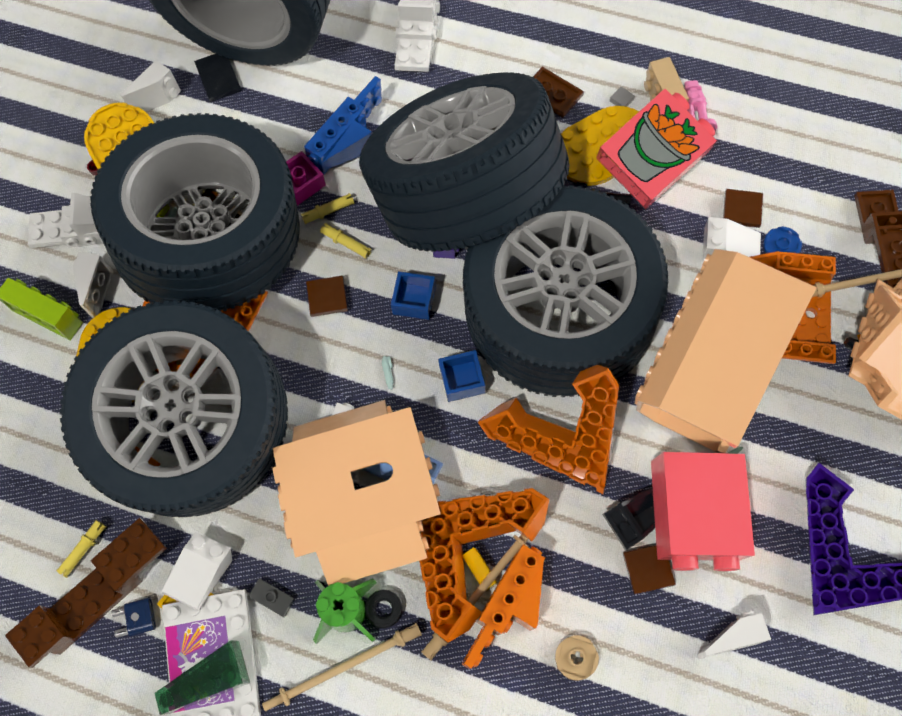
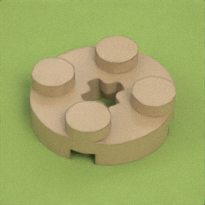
(587, 651)

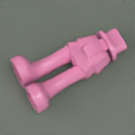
(697, 101)

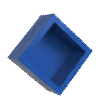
(413, 295)
(462, 376)

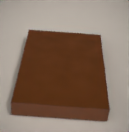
(559, 91)

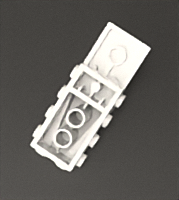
(416, 34)
(68, 226)

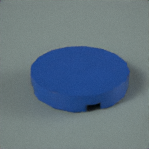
(782, 240)

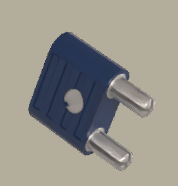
(138, 617)

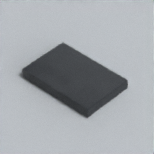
(217, 77)

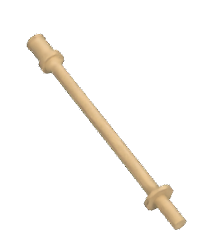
(822, 289)
(398, 639)
(437, 642)

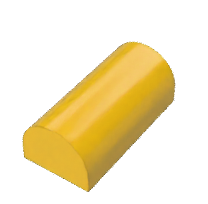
(478, 566)

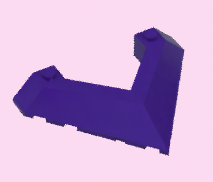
(834, 579)

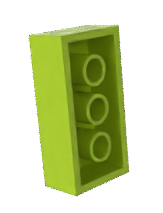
(40, 308)

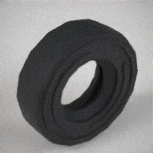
(392, 618)

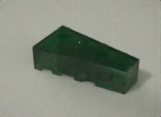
(211, 677)

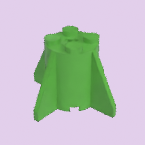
(344, 620)

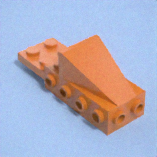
(521, 602)

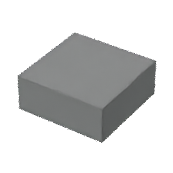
(622, 97)

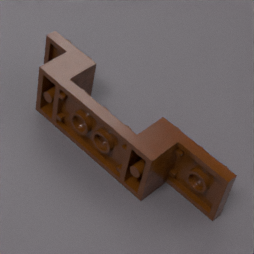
(883, 226)
(74, 614)

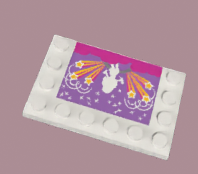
(197, 634)

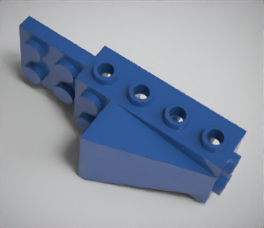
(345, 130)

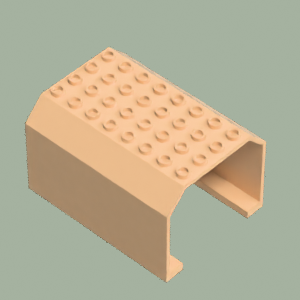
(723, 349)

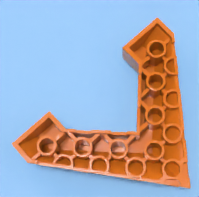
(577, 454)
(464, 522)

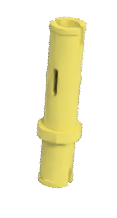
(330, 207)
(339, 237)
(87, 540)

